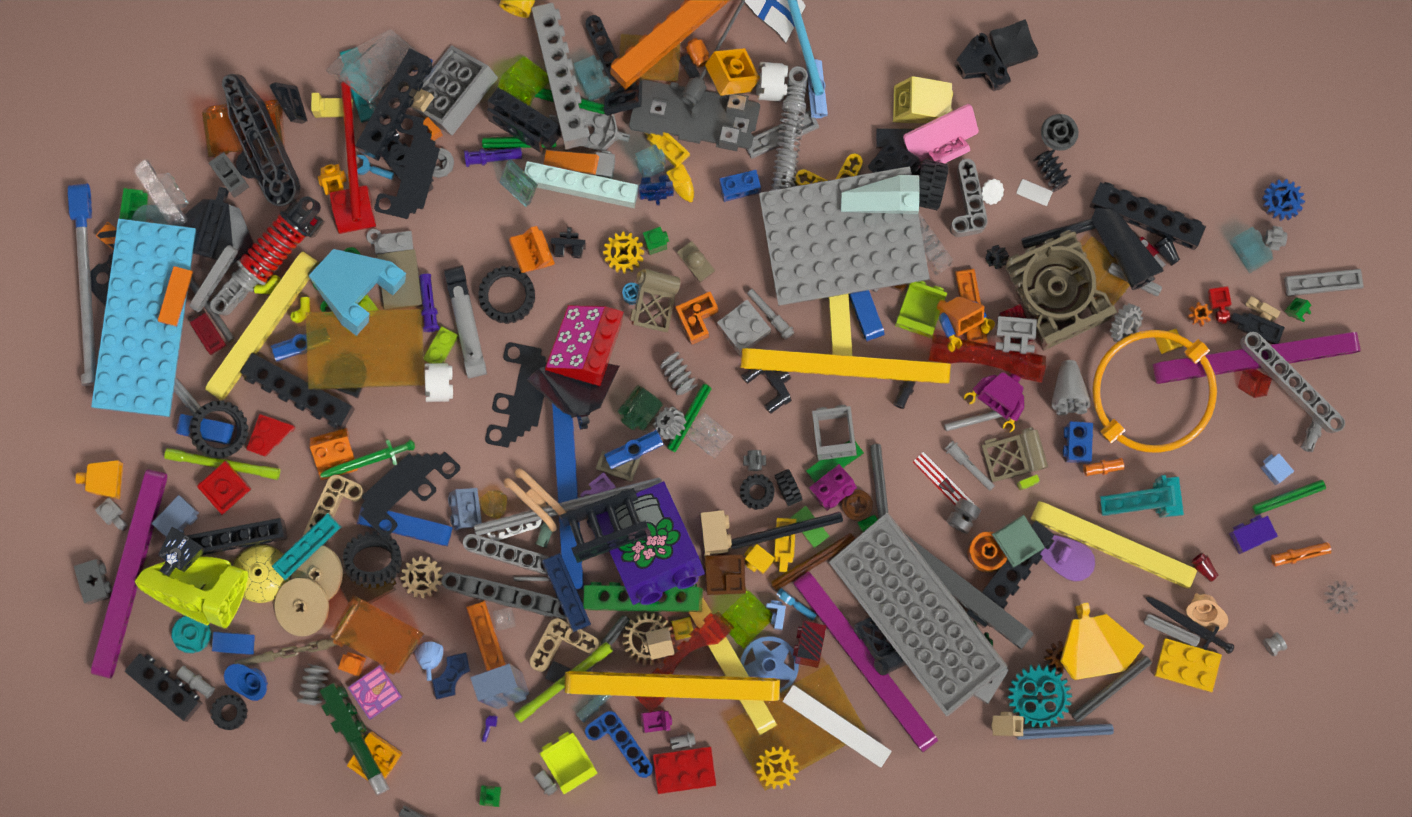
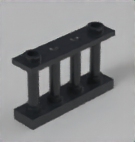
(611, 541)

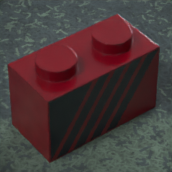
(810, 644)

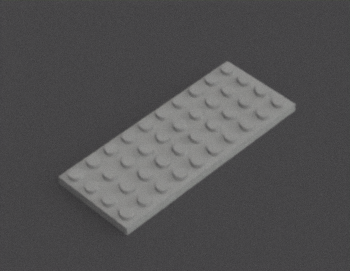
(918, 614)

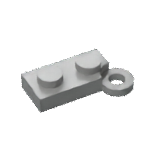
(391, 242)

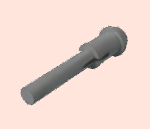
(785, 330)
(962, 458)

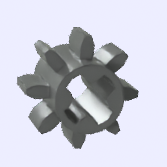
(754, 460)

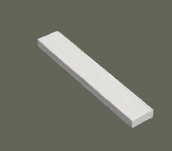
(837, 726)

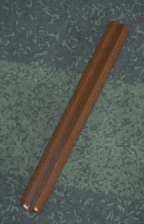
(812, 562)

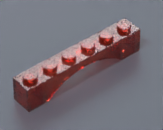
(1026, 366)
(711, 633)

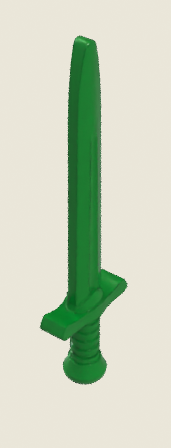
(377, 456)

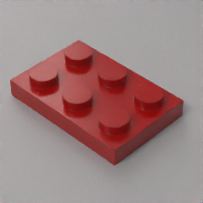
(684, 770)

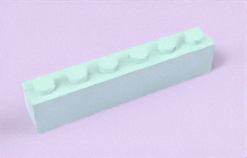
(583, 184)

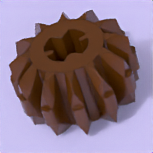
(1053, 653)

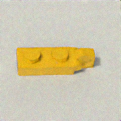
(673, 150)
(784, 546)

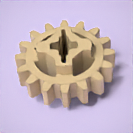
(416, 584)

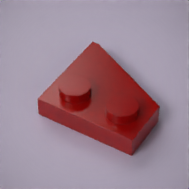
(267, 435)

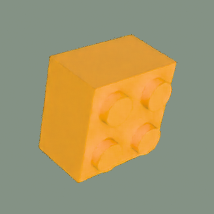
(732, 71)

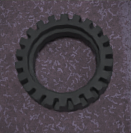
(495, 275)
(235, 413)
(372, 577)

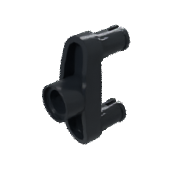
(777, 380)

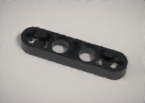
(601, 49)

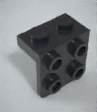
(894, 157)

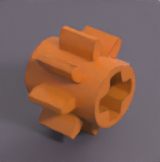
(1205, 312)

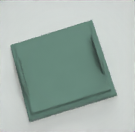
(1018, 541)

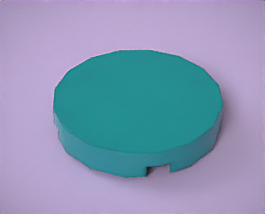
(190, 635)

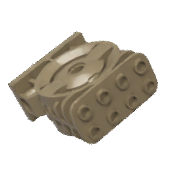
(1064, 252)

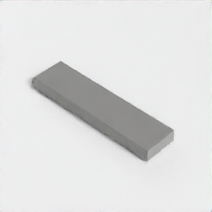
(768, 140)
(1323, 282)

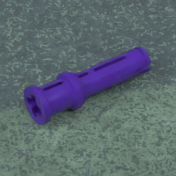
(482, 156)
(429, 312)

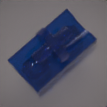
(656, 191)

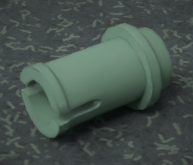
(544, 536)

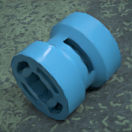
(630, 297)

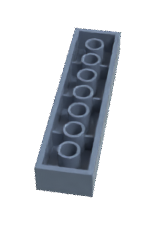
(500, 686)

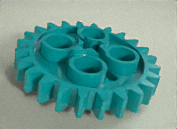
(1039, 678)

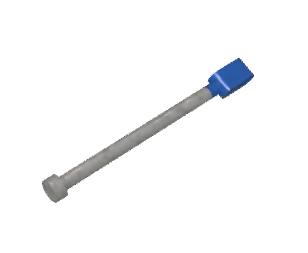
(80, 210)

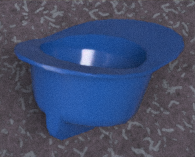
(246, 681)

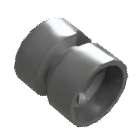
(965, 509)

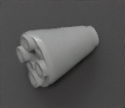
(1070, 390)

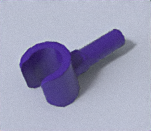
(491, 721)

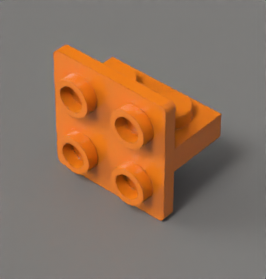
(531, 250)

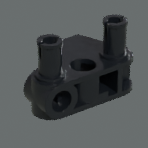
(973, 60)

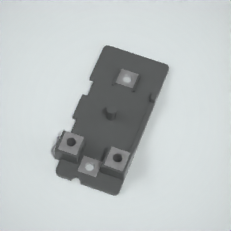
(710, 120)

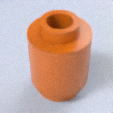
(698, 52)

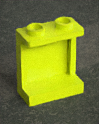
(568, 762)

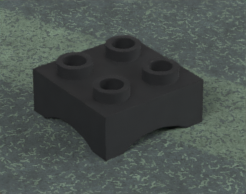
(1013, 44)

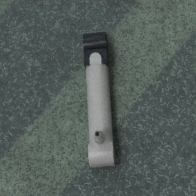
(465, 321)

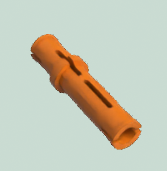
(1293, 556)

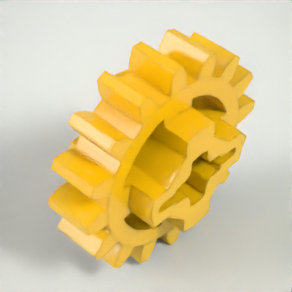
(618, 258)
(788, 774)

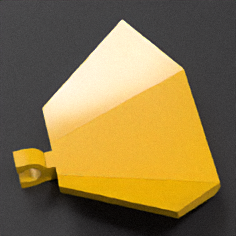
(1097, 646)

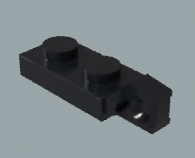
(1252, 323)

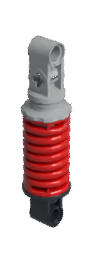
(267, 255)

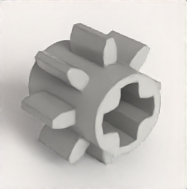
(1276, 238)

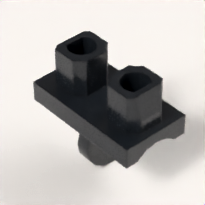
(577, 245)

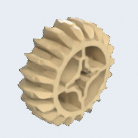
(656, 623)

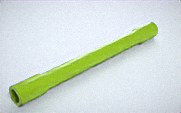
(182, 456)
(528, 709)

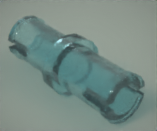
(592, 706)

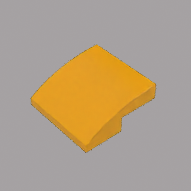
(383, 753)

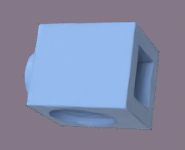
(1276, 468)

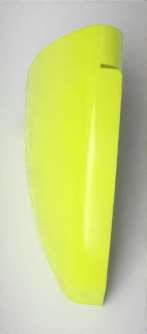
(182, 590)

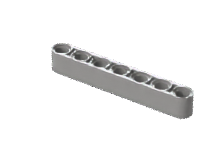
(1301, 384)

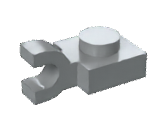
(111, 512)

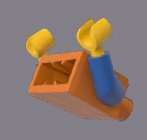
(961, 316)

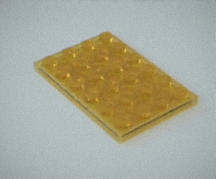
(381, 355)
(793, 729)

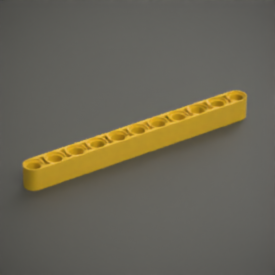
(845, 365)
(672, 685)

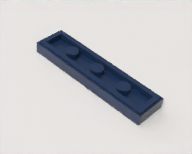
(566, 592)

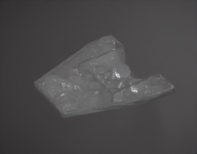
(371, 66)

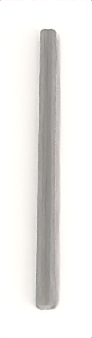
(530, 516)

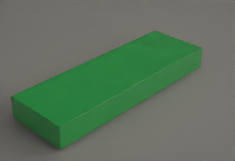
(824, 466)

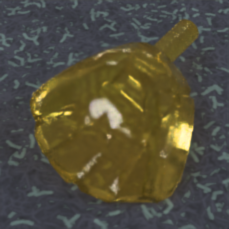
(493, 503)

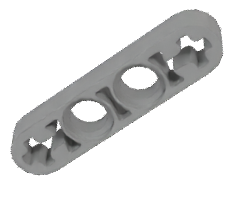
(213, 278)

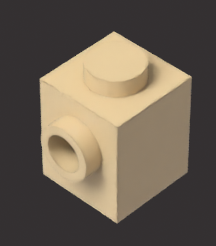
(659, 643)
(1007, 725)

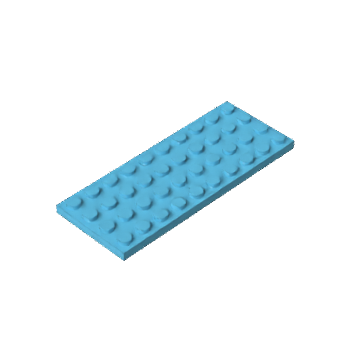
(135, 349)

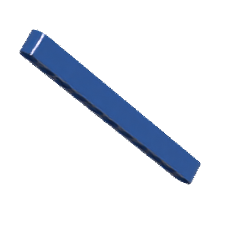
(566, 487)

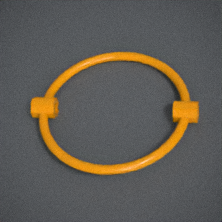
(1195, 352)

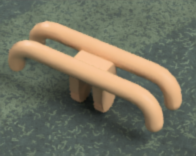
(535, 497)

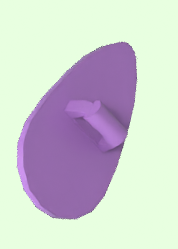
(1069, 558)

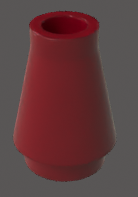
(1204, 566)

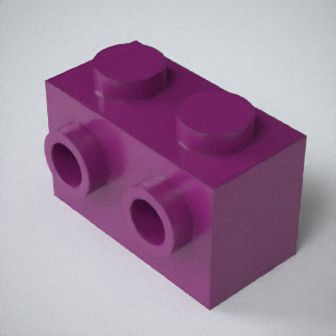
(833, 487)

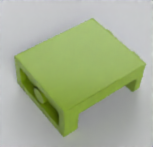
(920, 309)

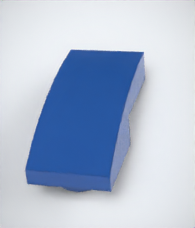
(233, 642)

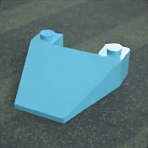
(347, 278)

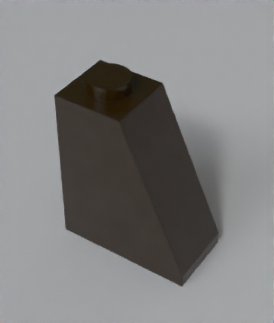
(367, 594)

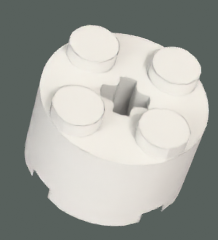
(771, 81)
(437, 382)

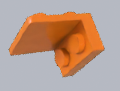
(331, 450)

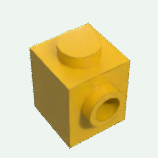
(758, 559)

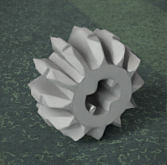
(669, 423)

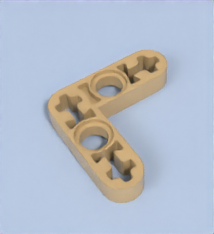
(557, 638)

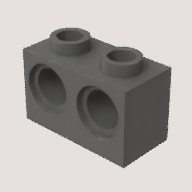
(229, 175)

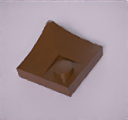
(725, 574)

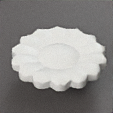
(992, 191)

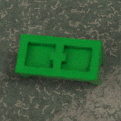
(131, 201)

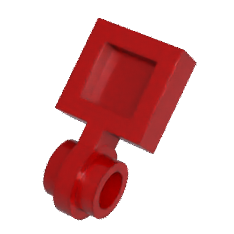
(1220, 299)

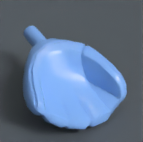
(429, 656)

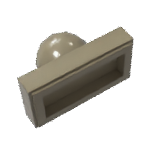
(696, 261)

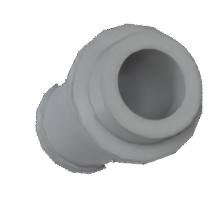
(683, 740)
(546, 783)

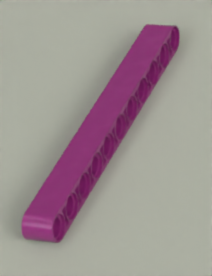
(1240, 360)
(129, 569)
(864, 661)

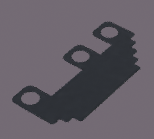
(418, 172)
(527, 401)
(393, 486)

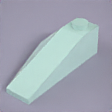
(890, 195)

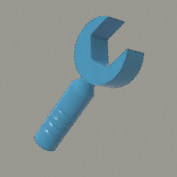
(376, 170)
(790, 600)

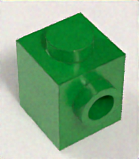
(656, 240)

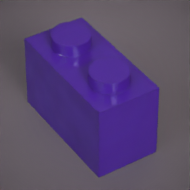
(1253, 534)

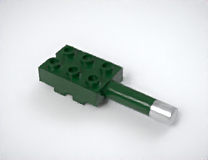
(354, 733)

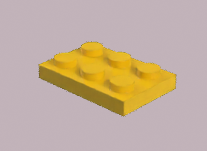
(1188, 665)

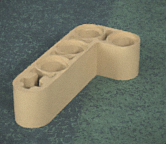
(337, 495)

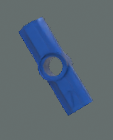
(288, 348)
(645, 443)

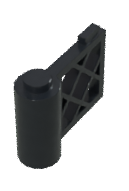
(887, 658)

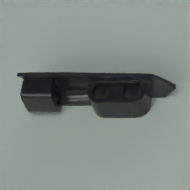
(1128, 250)

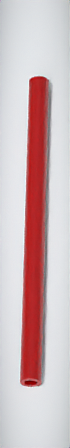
(351, 153)

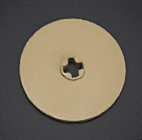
(329, 568)
(288, 606)

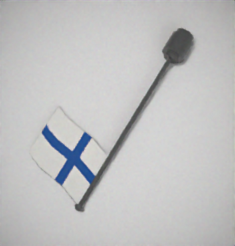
(772, 12)

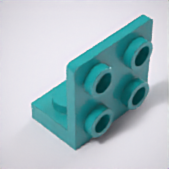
(1170, 511)

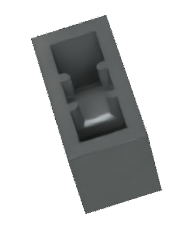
(85, 574)

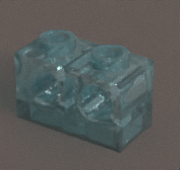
(650, 161)

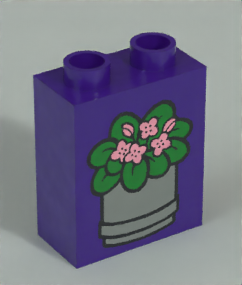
(658, 560)

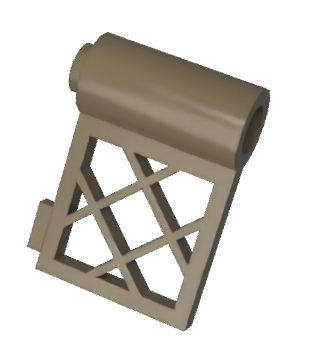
(655, 284)
(1030, 449)

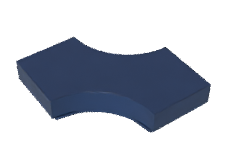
(446, 684)

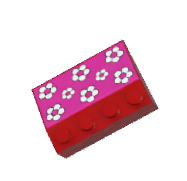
(585, 342)

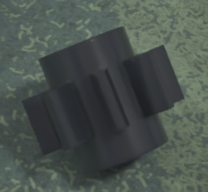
(997, 256)

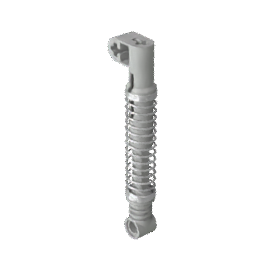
(794, 105)

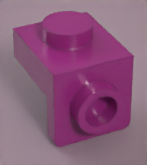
(656, 721)

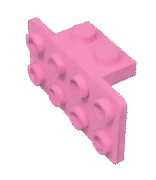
(943, 137)

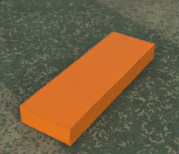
(572, 161)
(175, 296)

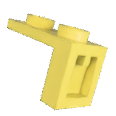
(326, 106)

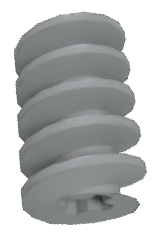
(677, 374)
(313, 685)

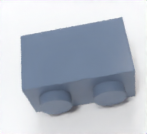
(176, 515)

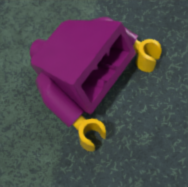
(1002, 395)

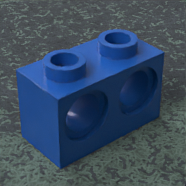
(740, 185)
(1083, 443)

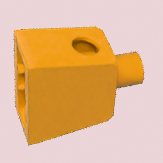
(102, 478)

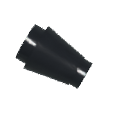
(1167, 250)

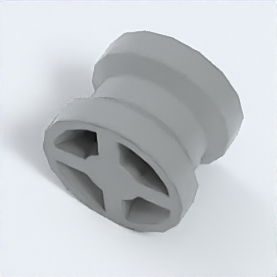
(1275, 644)

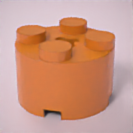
(979, 559)

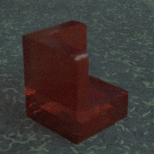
(1254, 383)

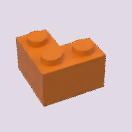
(692, 315)

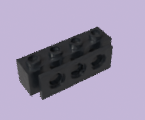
(522, 121)

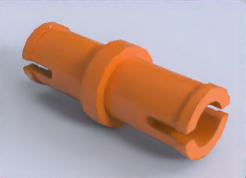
(1103, 467)

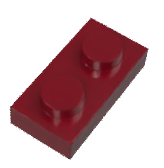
(208, 333)

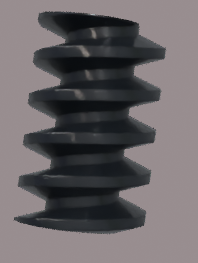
(1052, 169)

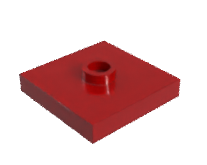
(224, 487)

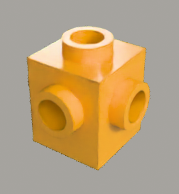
(332, 178)

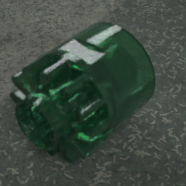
(639, 408)

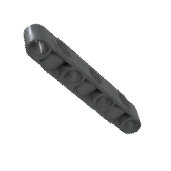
(504, 595)

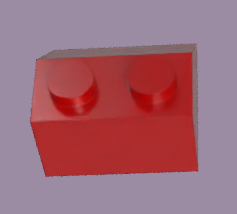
(342, 210)

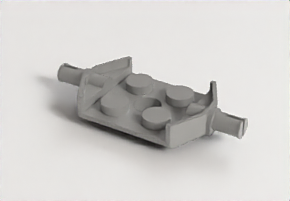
(605, 130)

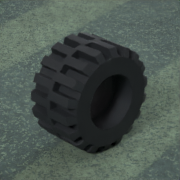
(932, 184)

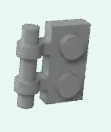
(1015, 328)

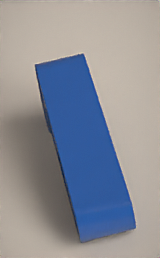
(623, 746)

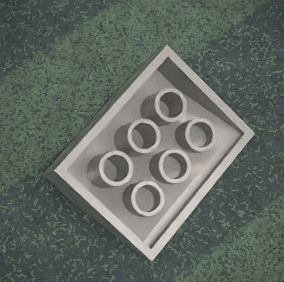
(457, 87)

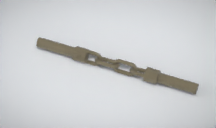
(270, 656)

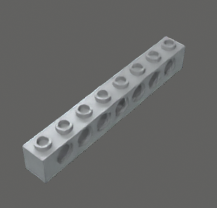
(544, 15)

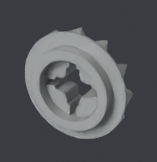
(448, 163)

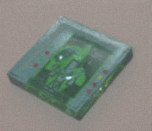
(518, 183)

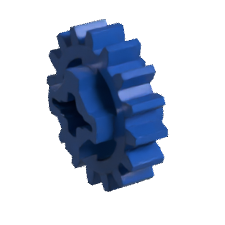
(1290, 202)

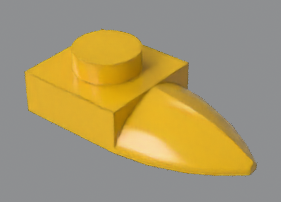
(682, 182)

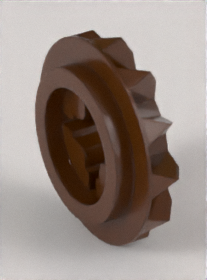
(864, 499)

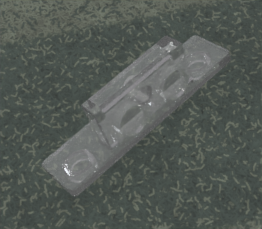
(163, 192)

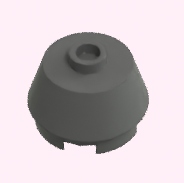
(1059, 132)

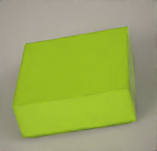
(1026, 483)

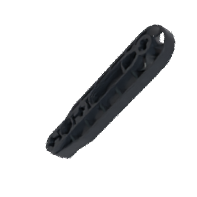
(275, 184)

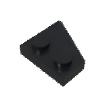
(624, 99)
(290, 101)

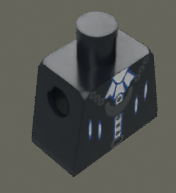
(179, 552)

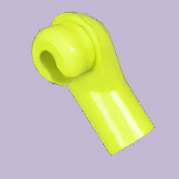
(268, 287)
(300, 315)

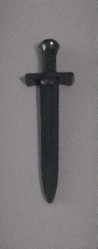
(1193, 626)

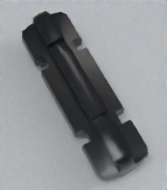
(690, 68)

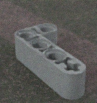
(969, 196)

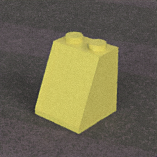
(921, 100)

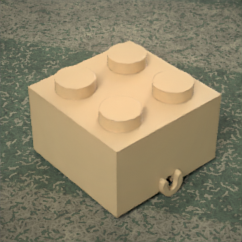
(714, 532)

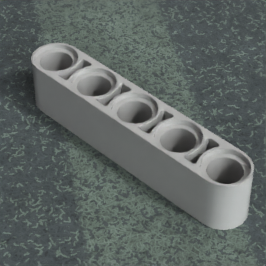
(501, 548)

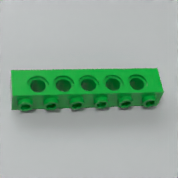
(593, 599)

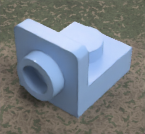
(777, 618)

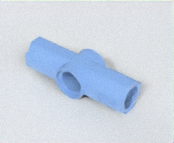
(817, 103)

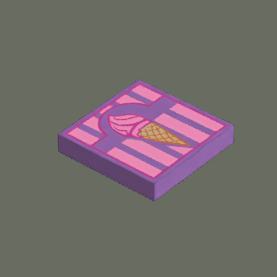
(375, 692)

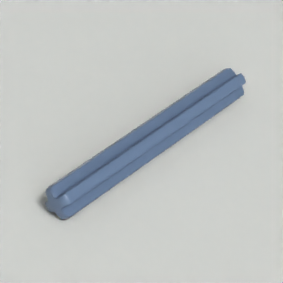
(1067, 731)

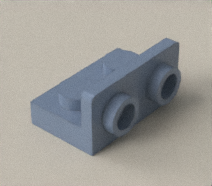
(464, 508)

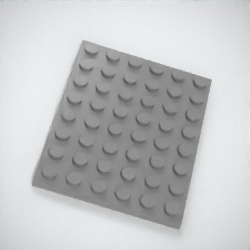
(836, 253)

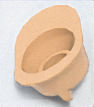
(1207, 612)

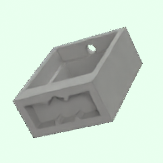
(834, 451)

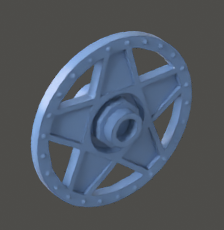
(770, 663)

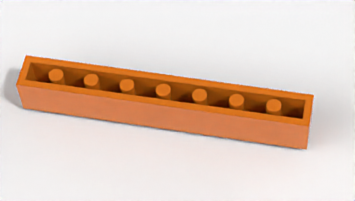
(663, 39)

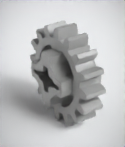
(1126, 322)

